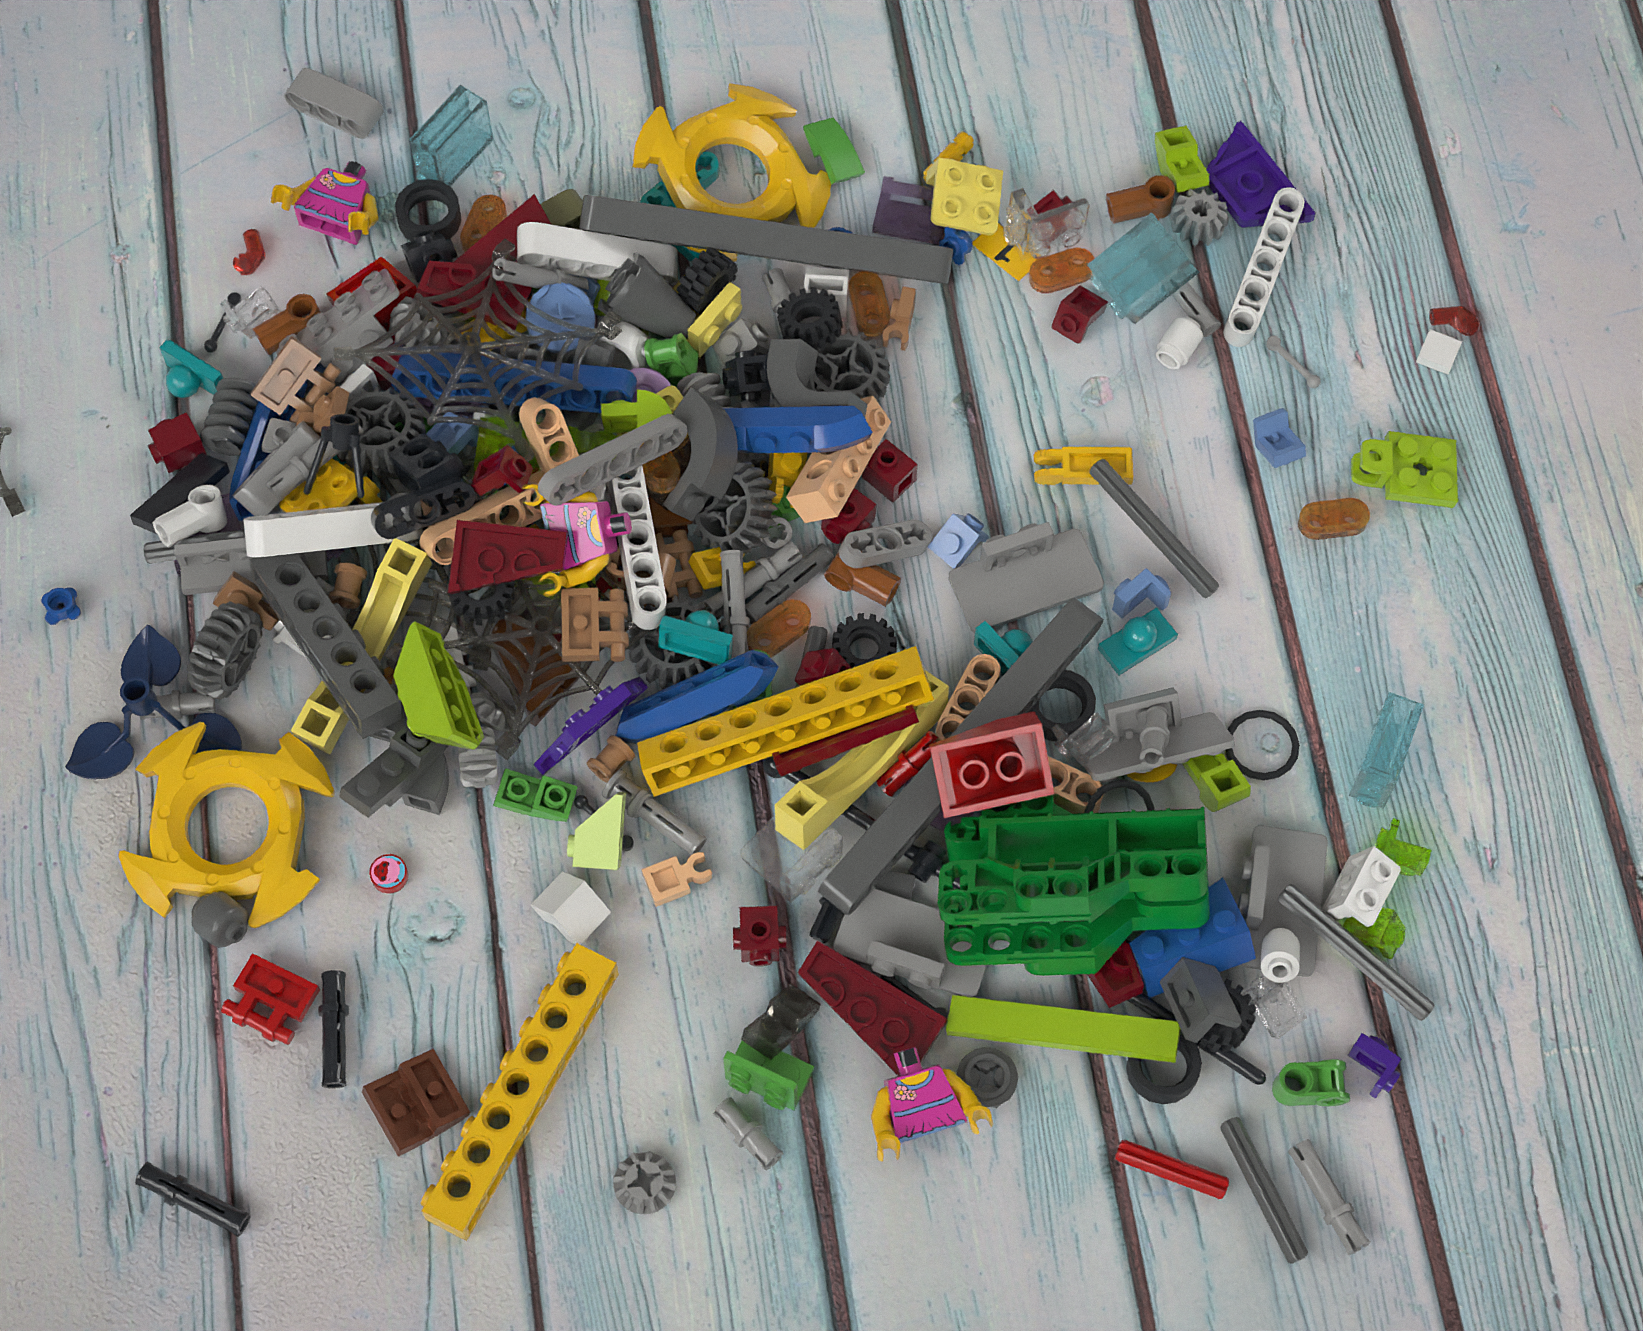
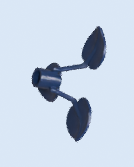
(149, 661)

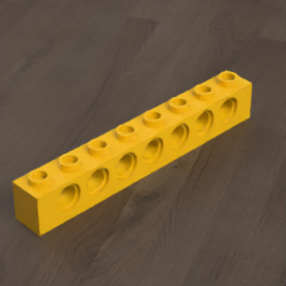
(784, 721)
(462, 1214)

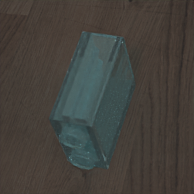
(452, 137)
(1141, 269)
(1386, 750)

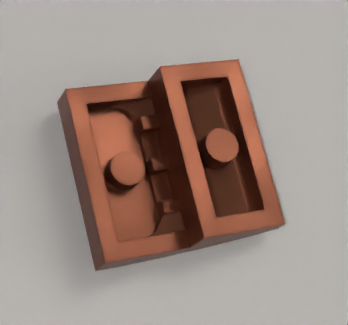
(415, 1102)

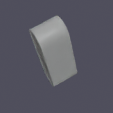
(334, 103)
(253, 491)

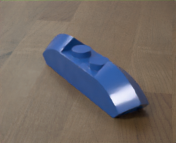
(798, 428)
(252, 453)
(706, 693)

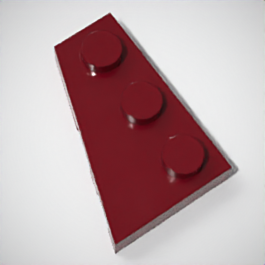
(448, 276)
(503, 553)

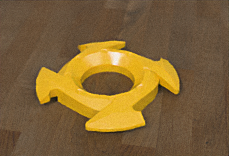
(742, 123)
(192, 776)

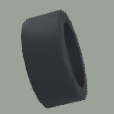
(424, 191)
(1082, 688)
(1169, 1094)

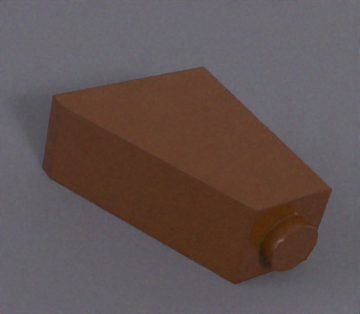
(513, 675)

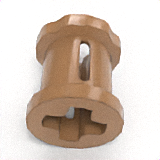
(347, 585)
(610, 758)

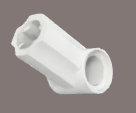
(201, 513)

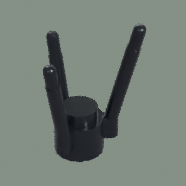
(345, 437)

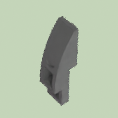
(391, 772)

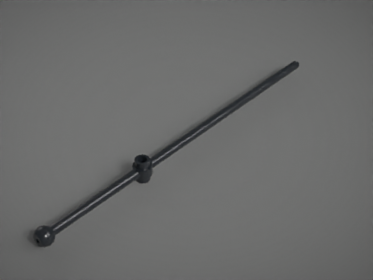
(928, 862)

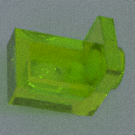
(1408, 856)
(1385, 934)

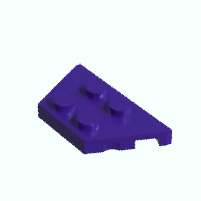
(1249, 179)
(583, 725)

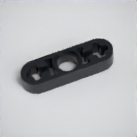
(443, 488)

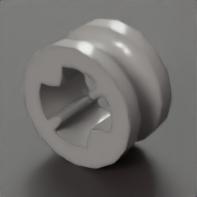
(785, 536)

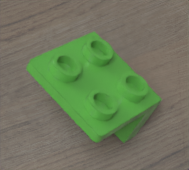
(777, 1080)

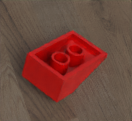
(992, 765)

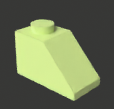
(600, 837)

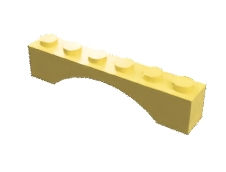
(385, 607)
(821, 799)

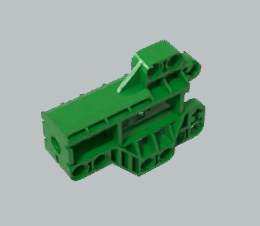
(1059, 866)

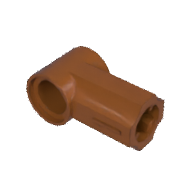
(1140, 200)
(286, 322)
(869, 581)

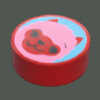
(388, 873)

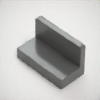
(1198, 998)

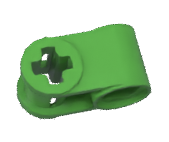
(671, 357)
(1319, 1082)

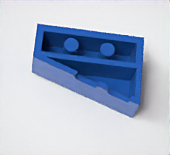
(1220, 942)

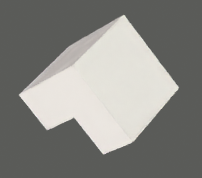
(833, 280)
(571, 907)

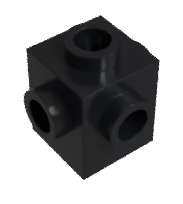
(424, 245)
(755, 367)

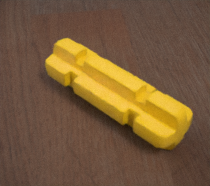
(962, 145)

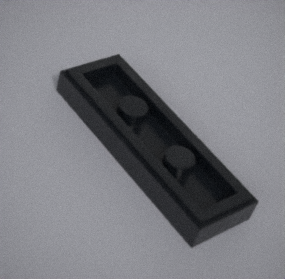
(199, 472)

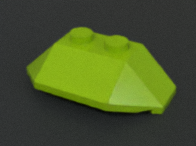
(435, 691)

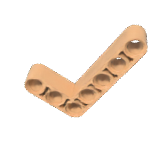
(541, 438)
(974, 690)

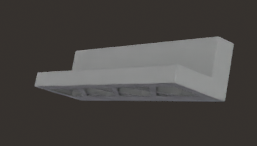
(209, 564)

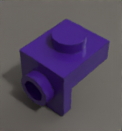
(1376, 1057)

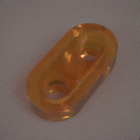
(482, 221)
(1064, 271)
(869, 306)
(662, 467)
(1331, 516)
(777, 630)

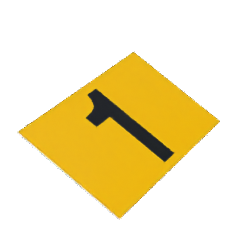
(1003, 254)

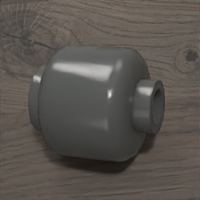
(218, 918)

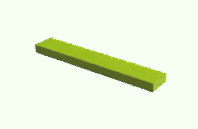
(1063, 1028)

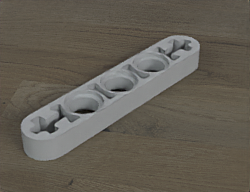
(568, 480)

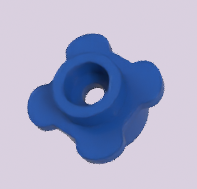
(958, 241)
(60, 596)

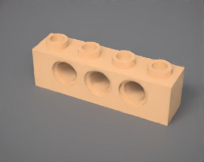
(831, 476)

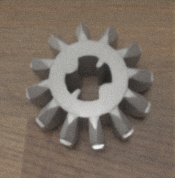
(1199, 217)
(402, 311)
(479, 765)

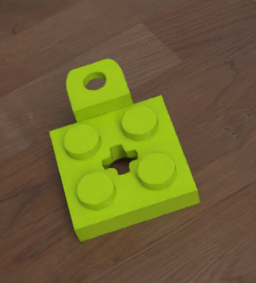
(1394, 468)

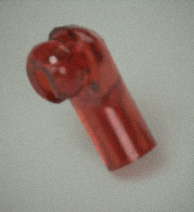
(253, 256)
(1457, 317)

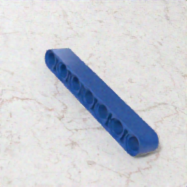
(599, 383)

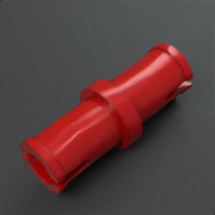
(908, 765)

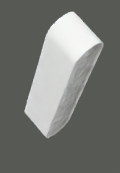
(589, 252)
(1267, 252)
(318, 530)
(639, 557)

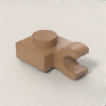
(902, 312)
(324, 409)
(242, 591)

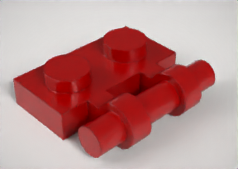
(275, 988)

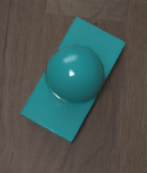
(187, 371)
(696, 637)
(1137, 641)
(1005, 648)

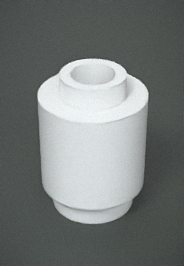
(1179, 342)
(1280, 955)

